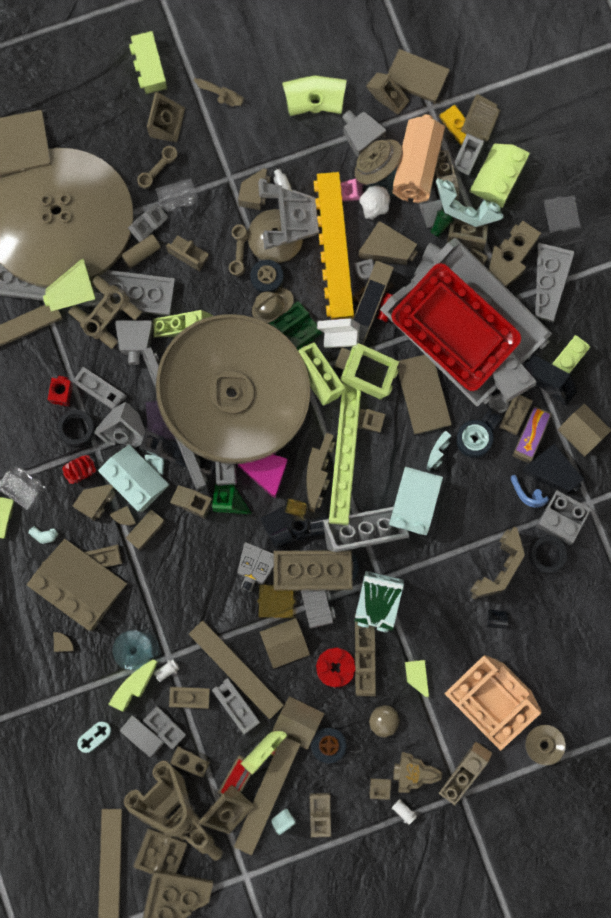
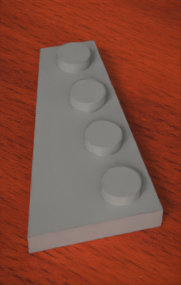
(552, 274)
(512, 378)

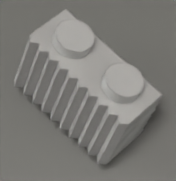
(317, 608)

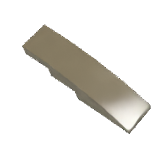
(365, 660)

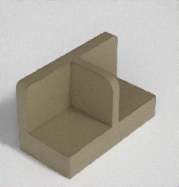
(187, 252)

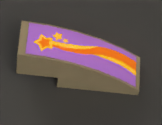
(531, 434)

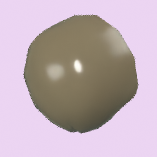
(384, 721)

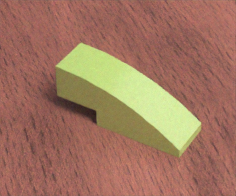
(133, 685)

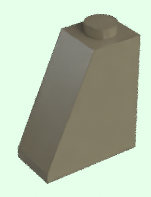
(388, 246)

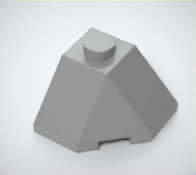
(122, 427)

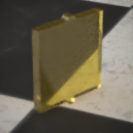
(275, 603)

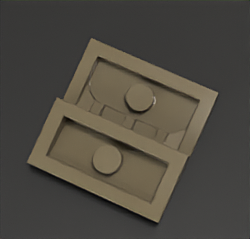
(159, 853)

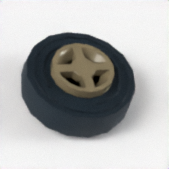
(263, 270)

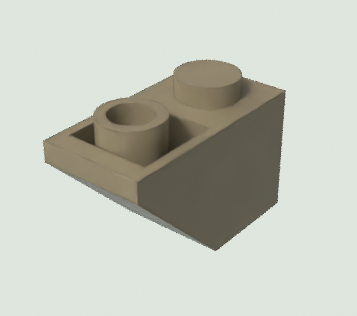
(249, 191)
(92, 501)
(192, 501)

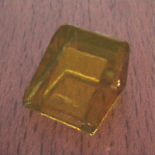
(296, 507)

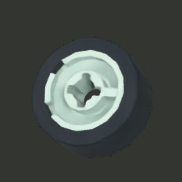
(465, 442)

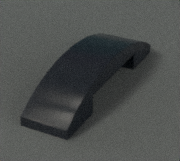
(170, 451)

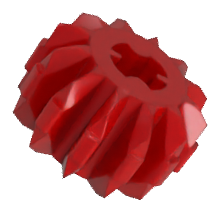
(79, 469)

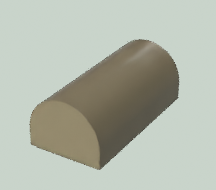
(141, 251)

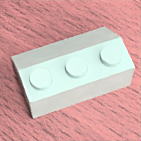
(133, 478)

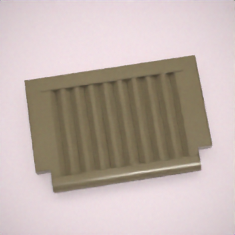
(481, 118)

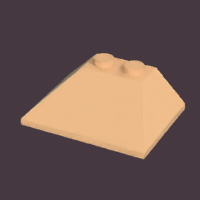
(495, 700)

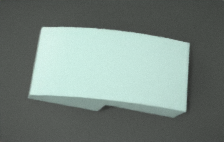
(436, 456)

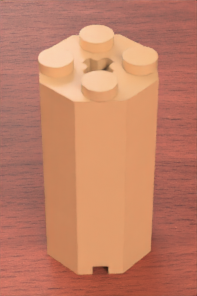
(419, 159)

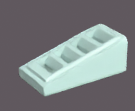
(283, 821)

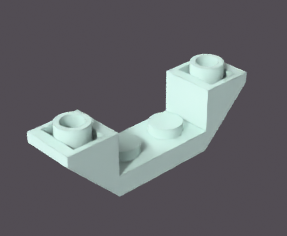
(485, 214)

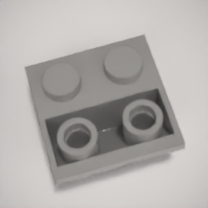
(563, 518)

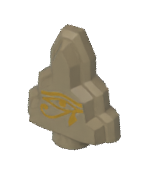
(413, 773)

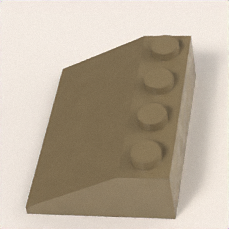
(77, 585)

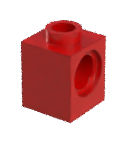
(60, 399)

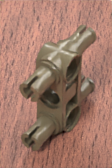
(104, 312)

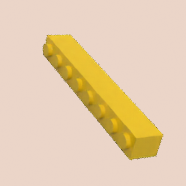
(335, 247)

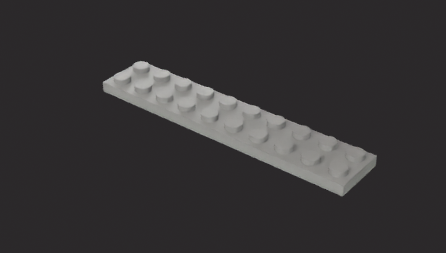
(146, 292)

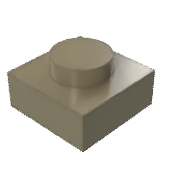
(380, 789)

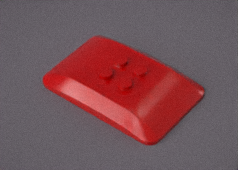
(456, 327)

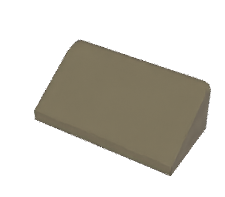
(145, 530)

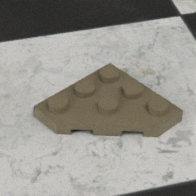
(175, 895)

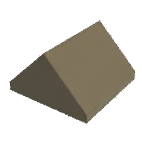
(165, 118)
(468, 235)
(584, 429)
(284, 643)
(298, 721)
(227, 811)

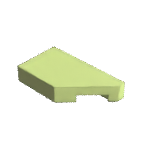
(417, 676)

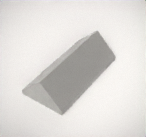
(362, 530)

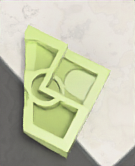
(263, 750)

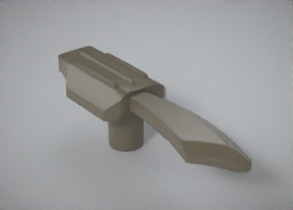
(225, 95)

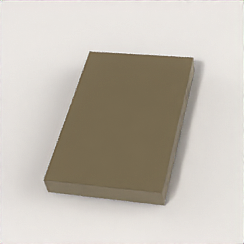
(418, 75)

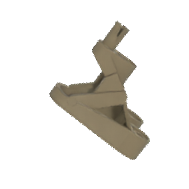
(162, 800)

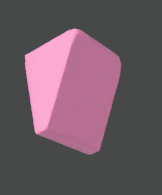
(351, 190)

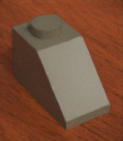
(387, 92)

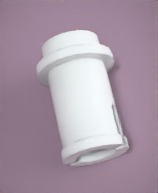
(166, 670)
(404, 812)

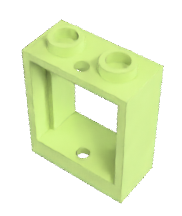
(348, 376)

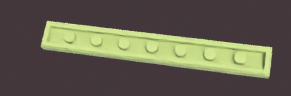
(345, 456)

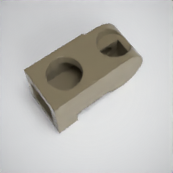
(189, 762)

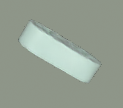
(97, 740)

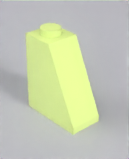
(70, 288)

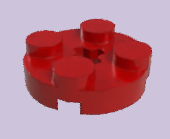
(324, 667)

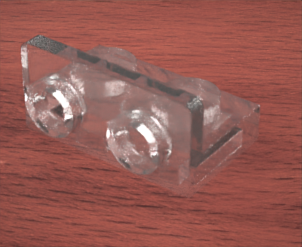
(176, 195)
(21, 487)

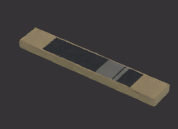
(368, 306)

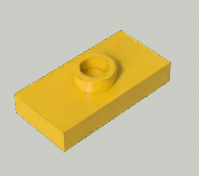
(454, 121)

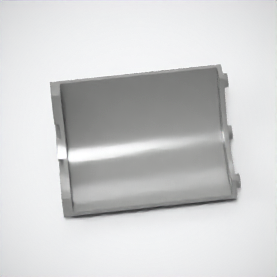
(479, 278)

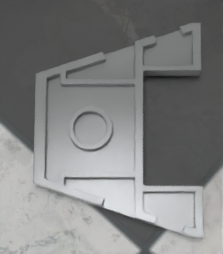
(297, 215)

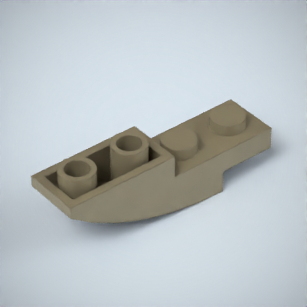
(316, 478)

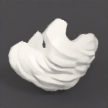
(375, 201)

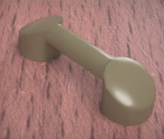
(169, 155)
(240, 234)

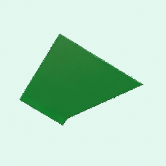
(228, 500)

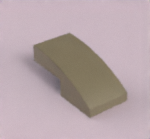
(370, 420)
(320, 815)

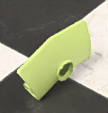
(324, 89)

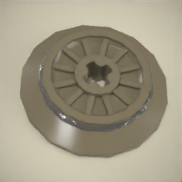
(378, 161)

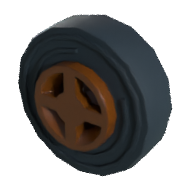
(328, 745)

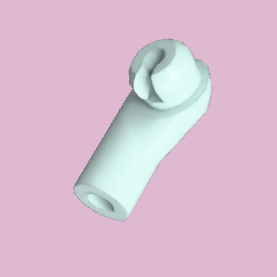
(43, 537)

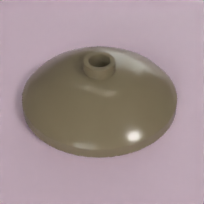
(270, 221)

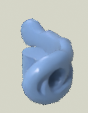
(537, 501)

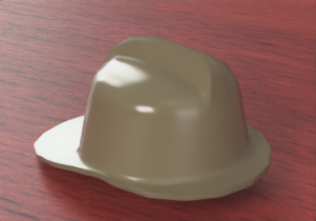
(271, 305)

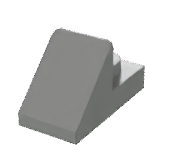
(468, 154)
(430, 208)

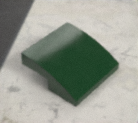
(297, 326)

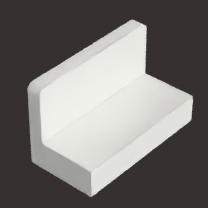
(339, 332)

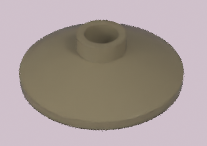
(555, 748)

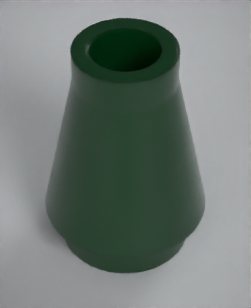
(441, 222)

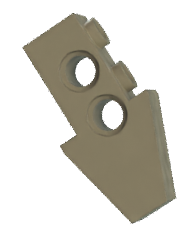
(510, 271)

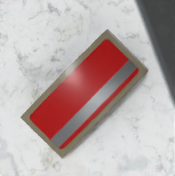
(237, 776)

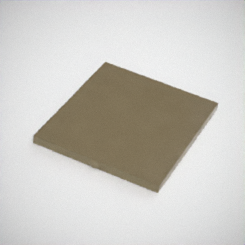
(23, 142)

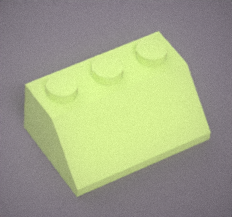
(499, 173)

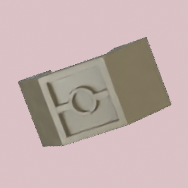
(511, 544)

